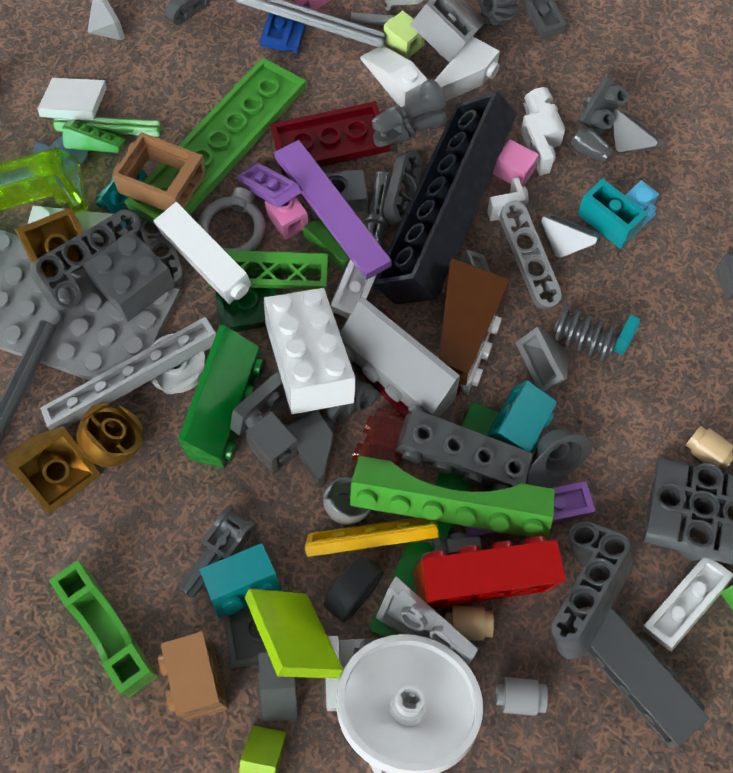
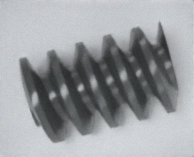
(585, 333)

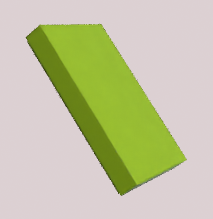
(293, 634)

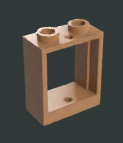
(183, 186)

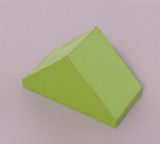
(263, 751)

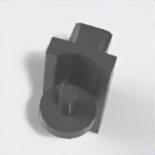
(600, 107)

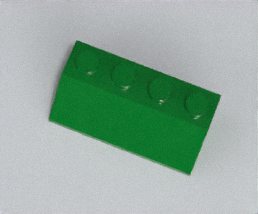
(222, 387)

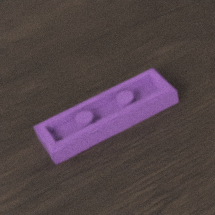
(268, 184)

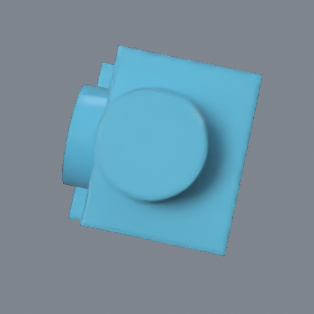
(645, 198)

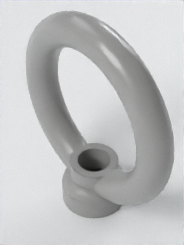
(242, 202)

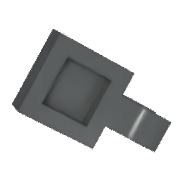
(452, 544)

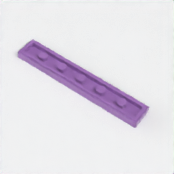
(333, 210)

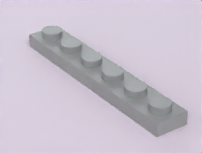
(130, 374)

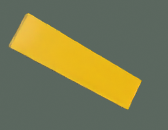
(370, 536)

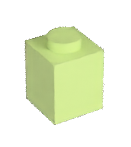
(402, 36)

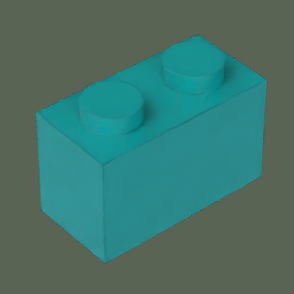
(611, 213)
(523, 417)
(232, 577)

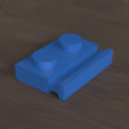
(282, 33)

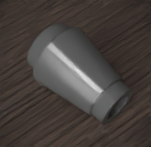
(591, 144)

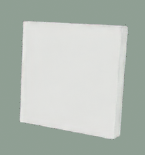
(72, 98)

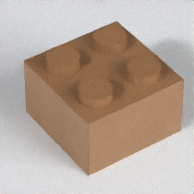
(192, 676)

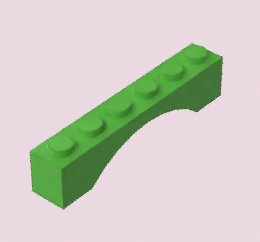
(514, 510)

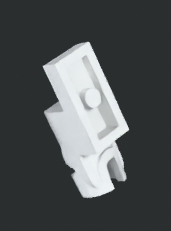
(542, 127)

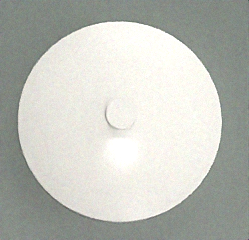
(409, 705)

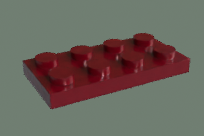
(332, 135)

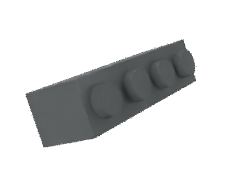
(645, 681)

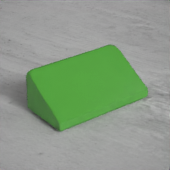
(324, 241)

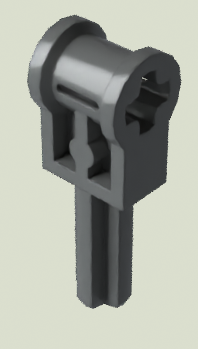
(221, 542)

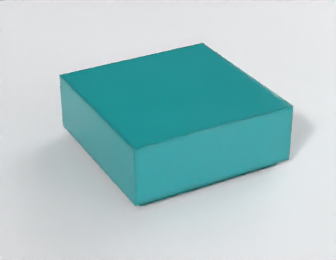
(626, 335)

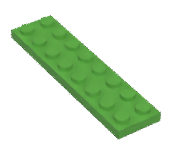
(229, 131)

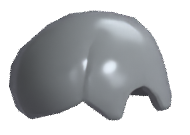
(337, 503)

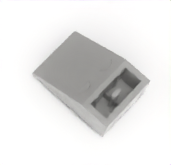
(447, 25)

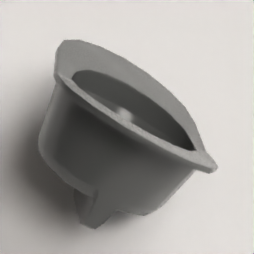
(557, 456)

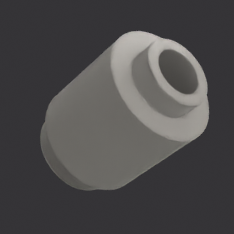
(521, 696)

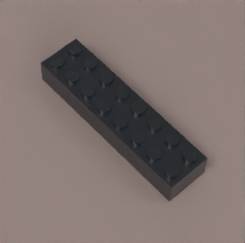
(446, 199)

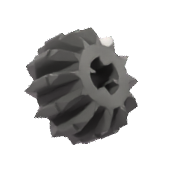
(498, 11)

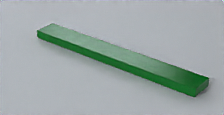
(478, 420)

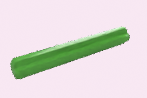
(117, 126)

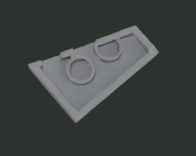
(411, 615)

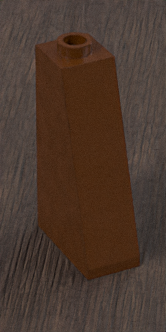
(469, 313)

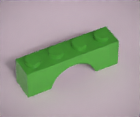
(113, 641)

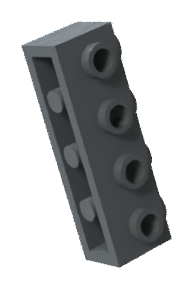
(462, 452)

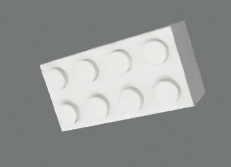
(309, 351)

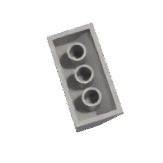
(398, 361)

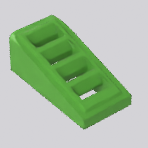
(85, 137)

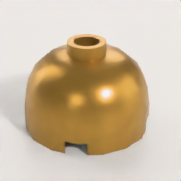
(109, 435)

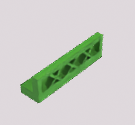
(284, 263)

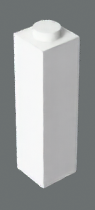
(203, 253)

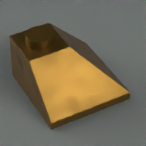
(49, 233)
(51, 467)

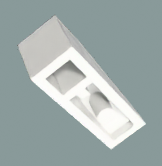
(469, 69)
(395, 74)

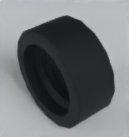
(353, 589)

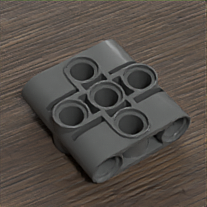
(712, 528)

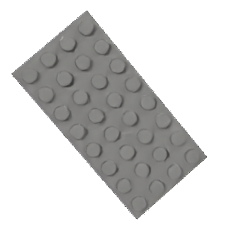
(87, 336)

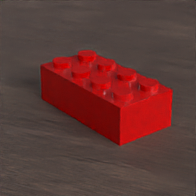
(489, 573)

